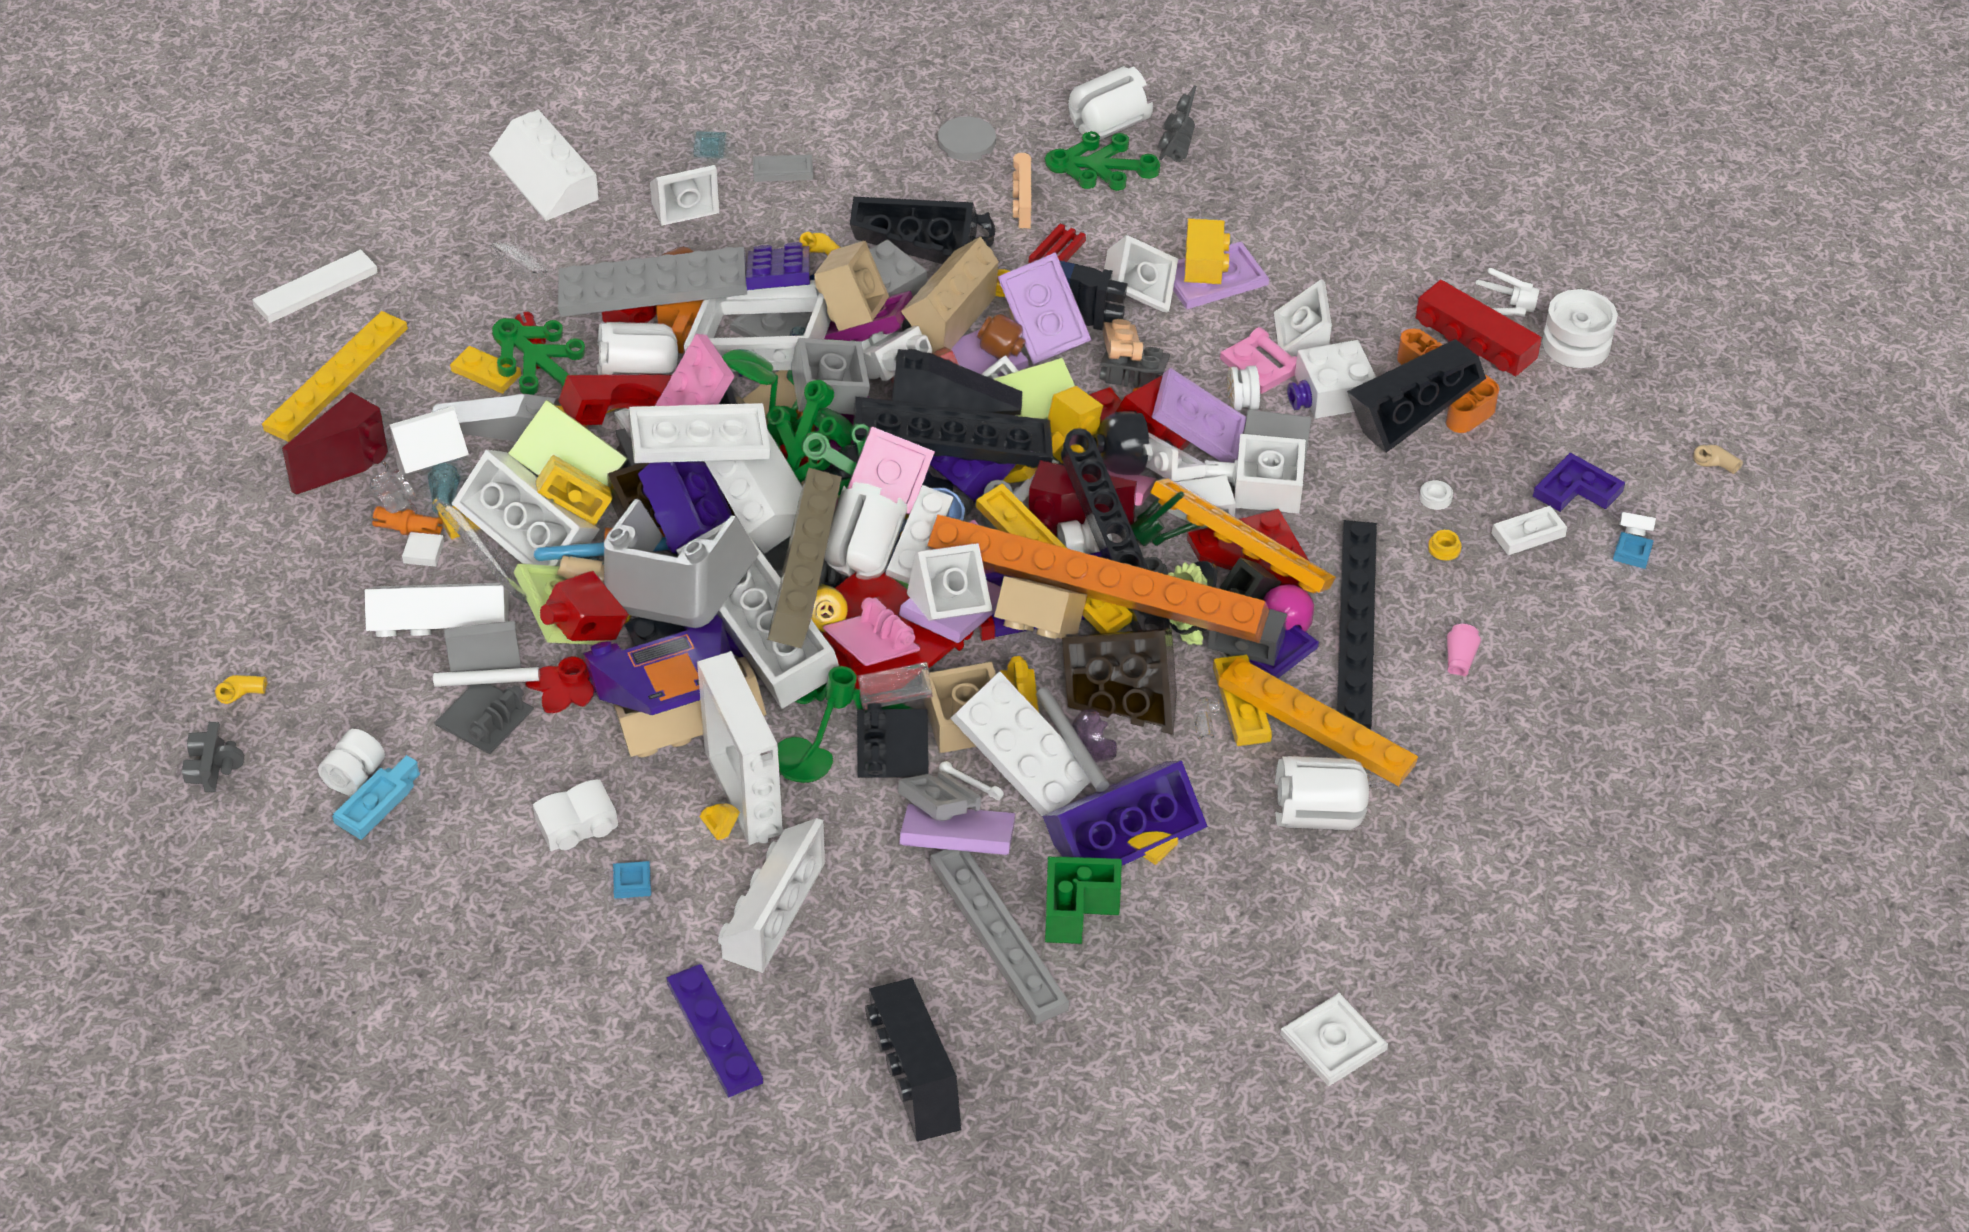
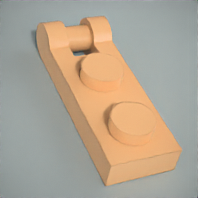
(1022, 189)
(1122, 340)

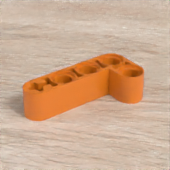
(1469, 409)

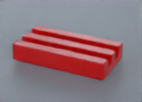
(1078, 241)

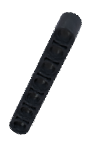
(1109, 522)

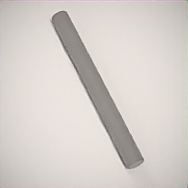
(1072, 739)

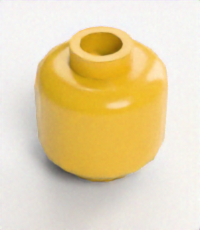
(828, 596)

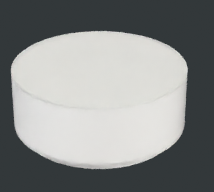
(1436, 495)

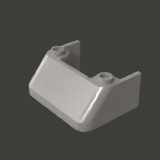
(671, 588)

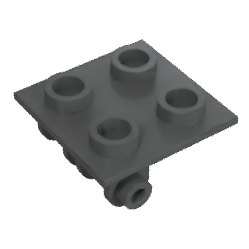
(1179, 129)
(1151, 365)
(485, 715)

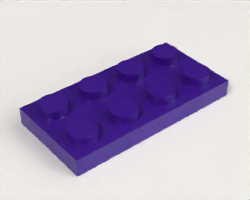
(778, 266)

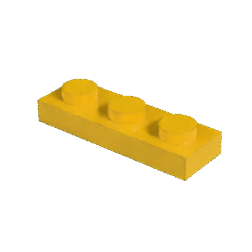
(1246, 721)

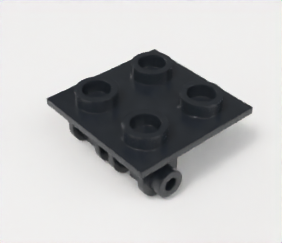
(892, 742)

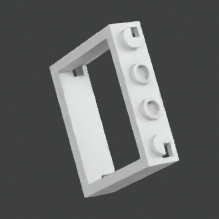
(775, 349)
(733, 742)

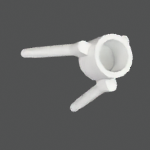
(1523, 296)

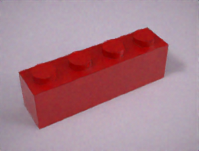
(1478, 327)

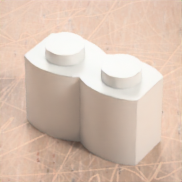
(575, 815)

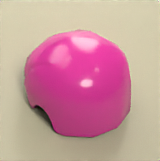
(1294, 602)

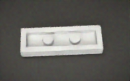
(917, 531)

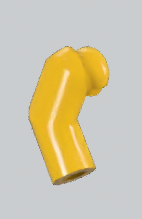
(818, 242)
(238, 685)

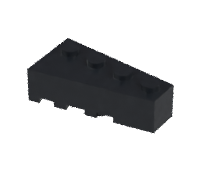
(916, 227)
(1414, 393)

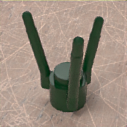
(1148, 524)

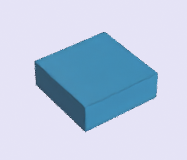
(1633, 550)
(632, 879)

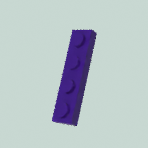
(714, 1030)

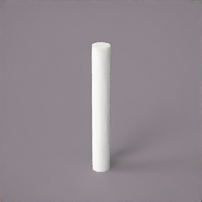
(486, 676)

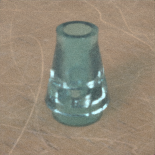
(443, 483)

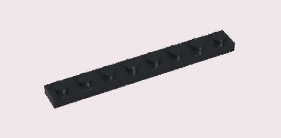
(1357, 622)

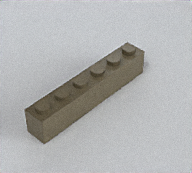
(804, 559)

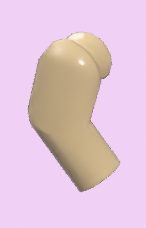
(1716, 456)

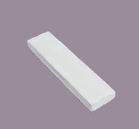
(314, 286)

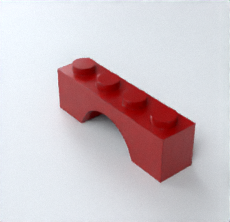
(592, 396)

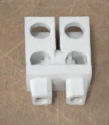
(882, 349)

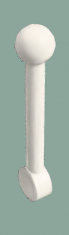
(994, 792)

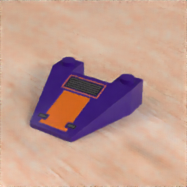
(656, 673)

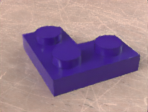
(1577, 477)

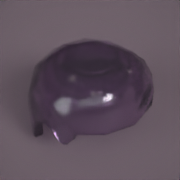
(1090, 730)

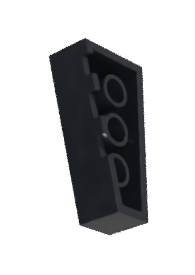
(915, 1058)

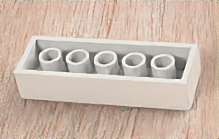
(747, 619)

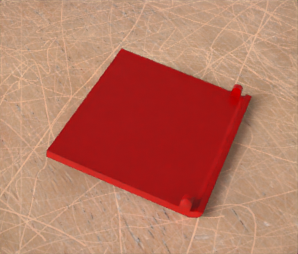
(892, 596)

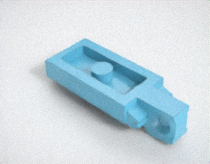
(376, 798)

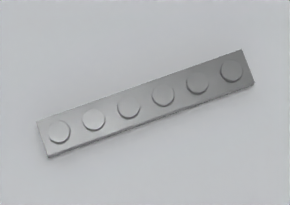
(1000, 934)

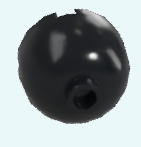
(1121, 442)

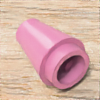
(1462, 647)

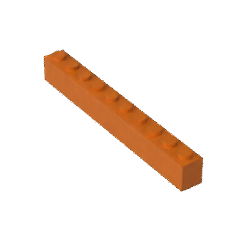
(1107, 579)

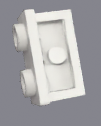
(1171, 461)

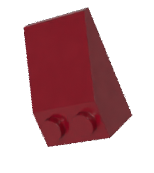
(336, 445)
(1055, 500)

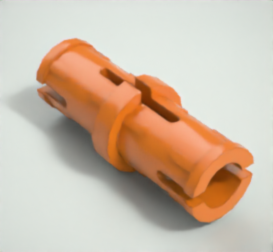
(406, 521)

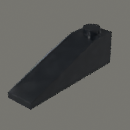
(941, 383)

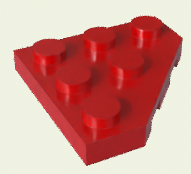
(1225, 555)

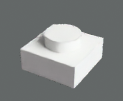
(1636, 523)

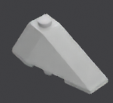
(497, 416)

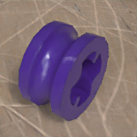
(1299, 394)

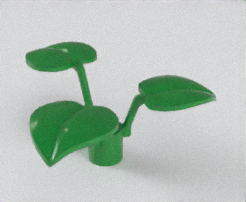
(760, 370)
(805, 761)

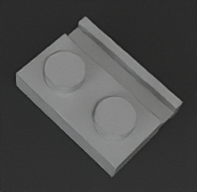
(939, 795)

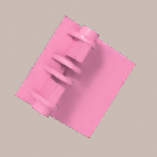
(875, 634)

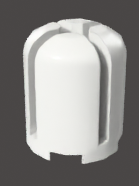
(1110, 102)
(636, 349)
(863, 531)
(1321, 793)

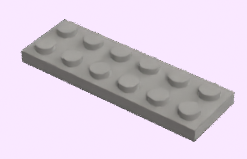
(652, 281)

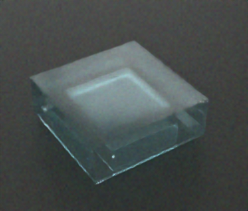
(709, 144)

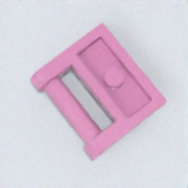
(1246, 354)

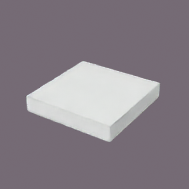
(1334, 1039)

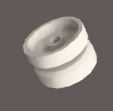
(1579, 328)

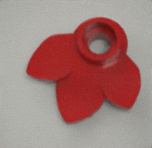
(561, 688)

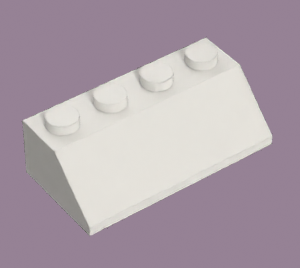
(544, 166)
(761, 495)
(506, 506)
(434, 607)
(774, 896)

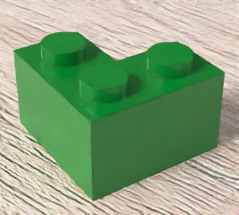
(1079, 888)

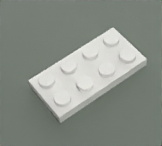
(699, 433)
(1022, 745)

